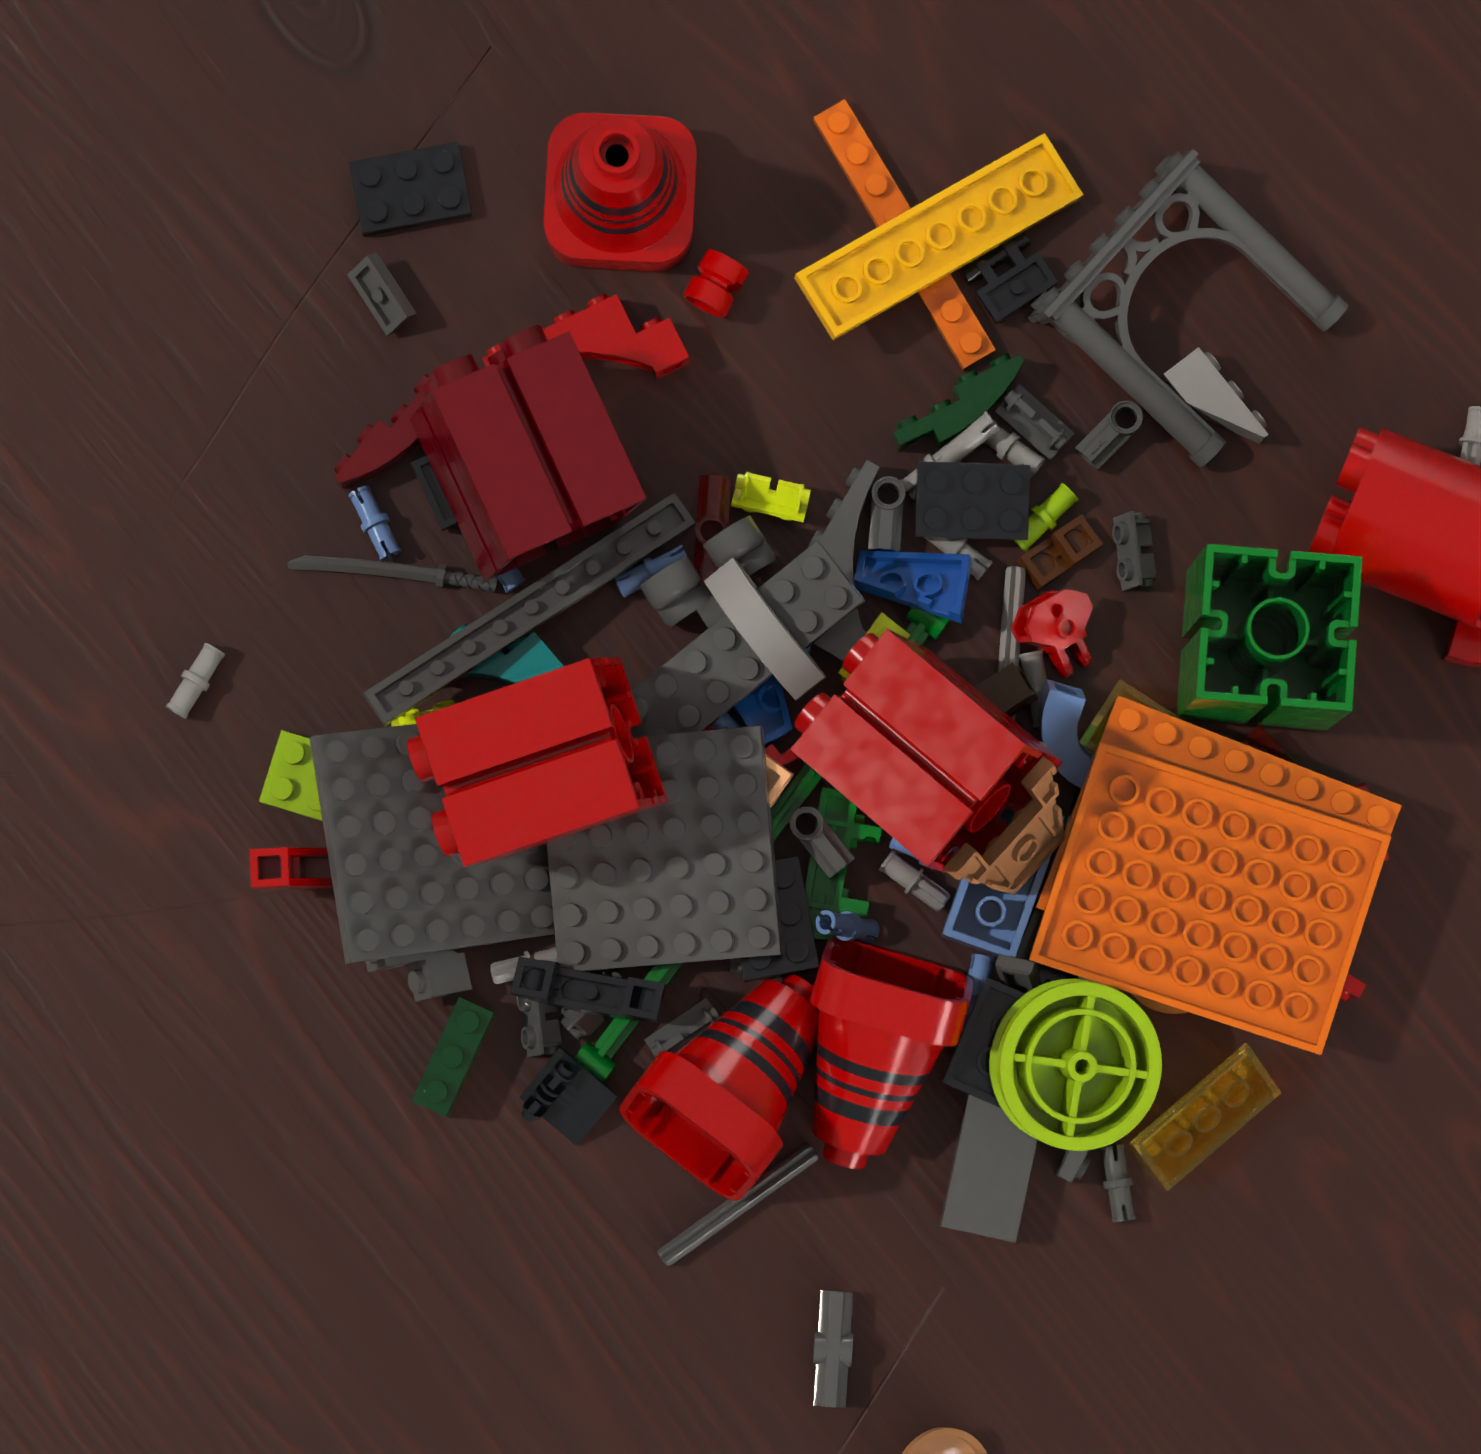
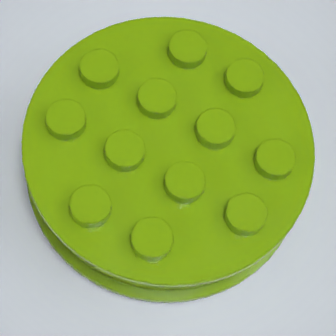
(1075, 1064)

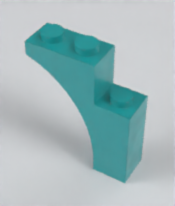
(525, 660)

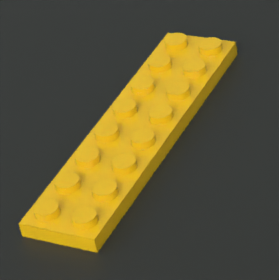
(938, 236)

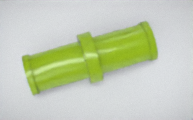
(1047, 514)

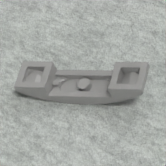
(763, 629)

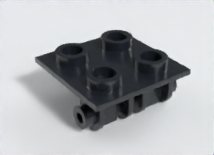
(567, 1097)

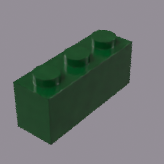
(453, 1057)

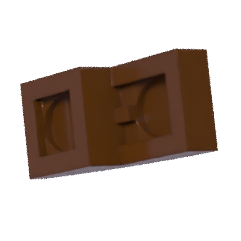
(1060, 552)

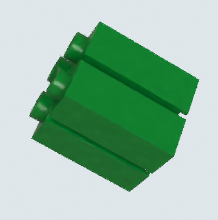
(1269, 637)

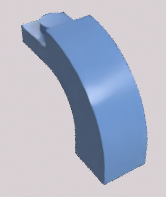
(1058, 722)

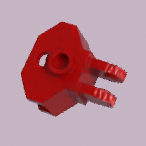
(1056, 623)

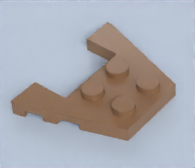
(1024, 843)

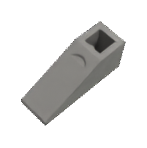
(1212, 398)

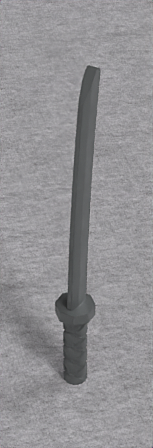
(390, 569)

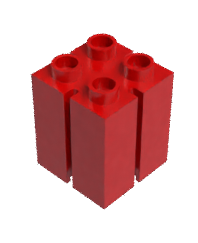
(919, 749)
(536, 761)

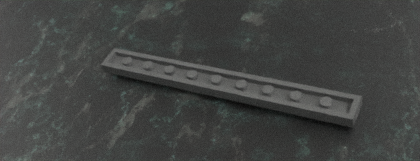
(528, 609)

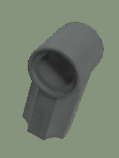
(1108, 436)
(886, 519)
(822, 844)

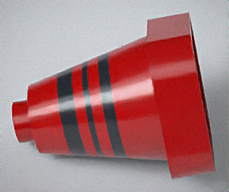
(622, 214)
(877, 1042)
(729, 1088)

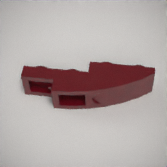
(381, 445)

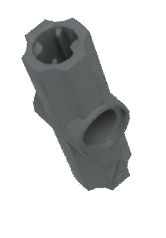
(832, 1348)

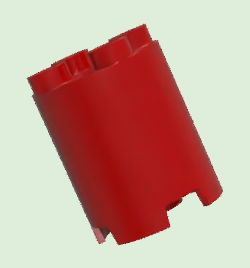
(1411, 522)

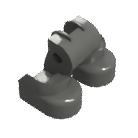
(679, 587)

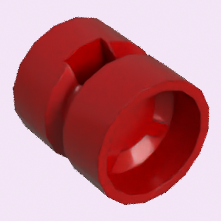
(715, 285)

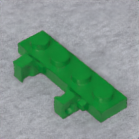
(830, 893)

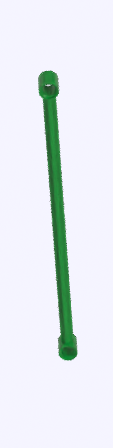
(599, 1056)

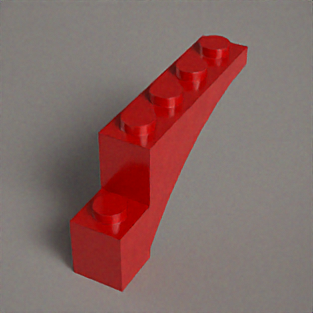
(608, 335)
(290, 868)

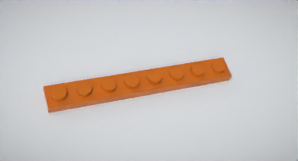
(884, 202)

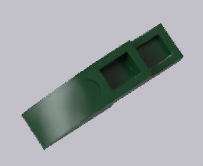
(973, 397)

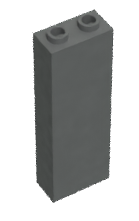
(988, 1174)

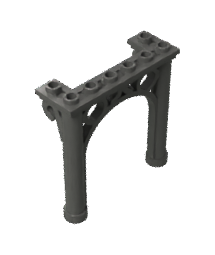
(1119, 359)

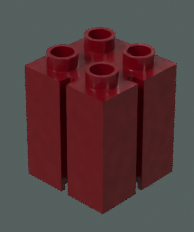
(524, 450)

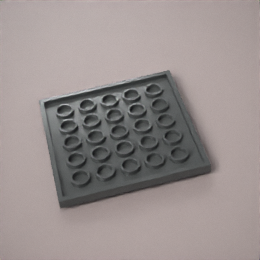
(388, 871)
(679, 876)

